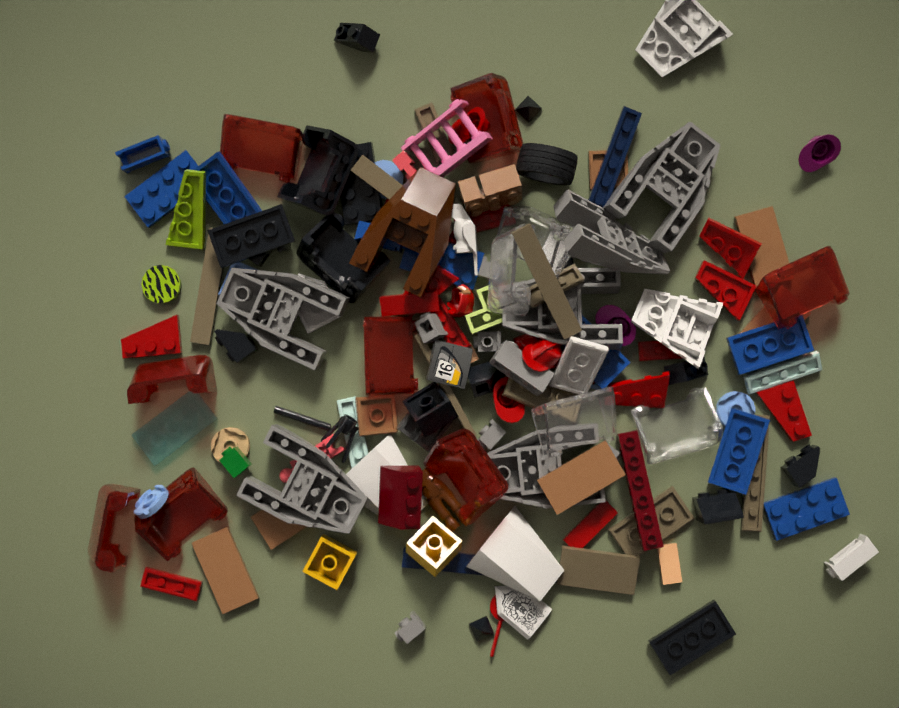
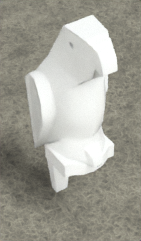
(464, 234)

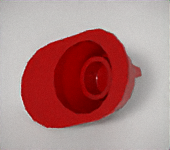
(477, 116)
(542, 355)
(506, 409)

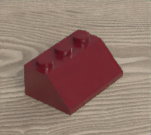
(400, 496)

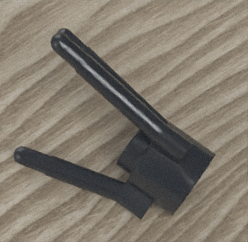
(345, 425)

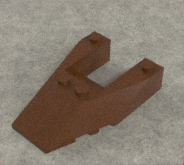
(417, 219)

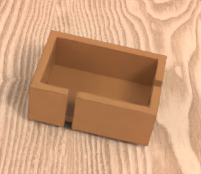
(498, 189)

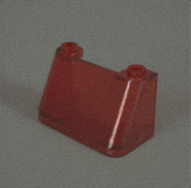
(494, 97)
(261, 146)
(803, 287)
(389, 355)
(196, 370)
(469, 471)
(185, 510)
(100, 549)

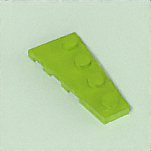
(189, 213)

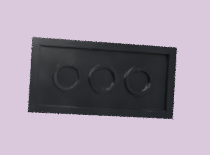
(358, 198)
(251, 236)
(692, 637)

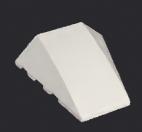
(679, 35)
(677, 322)
(367, 472)
(518, 558)

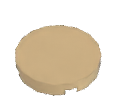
(228, 438)

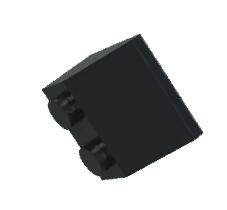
(430, 409)
(717, 506)

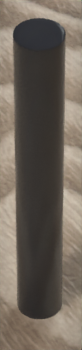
(302, 418)

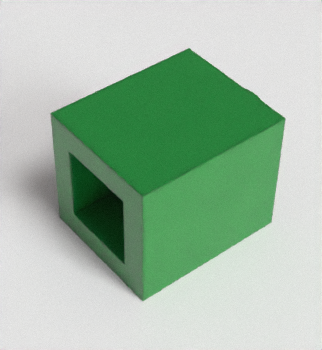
(235, 461)

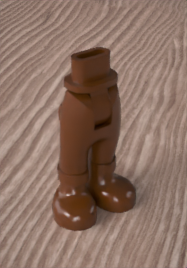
(434, 492)

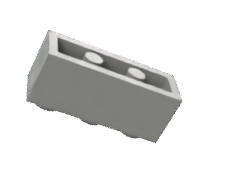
(510, 362)

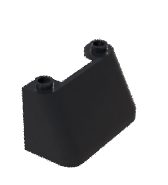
(323, 172)
(328, 253)

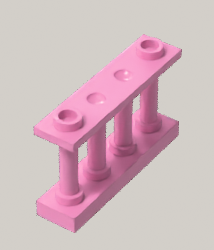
(464, 150)

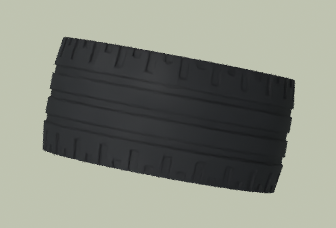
(546, 164)

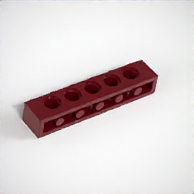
(640, 490)

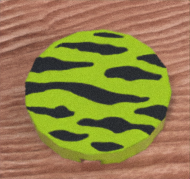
(161, 284)

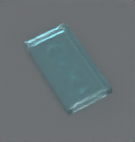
(174, 427)

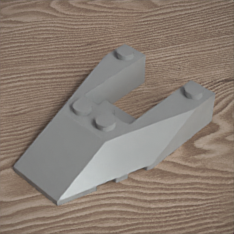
(678, 174)
(604, 240)
(269, 304)
(541, 324)
(522, 464)
(316, 491)

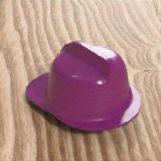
(819, 152)
(614, 315)

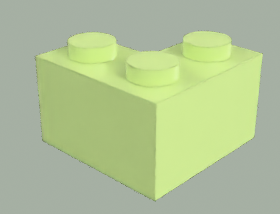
(484, 317)

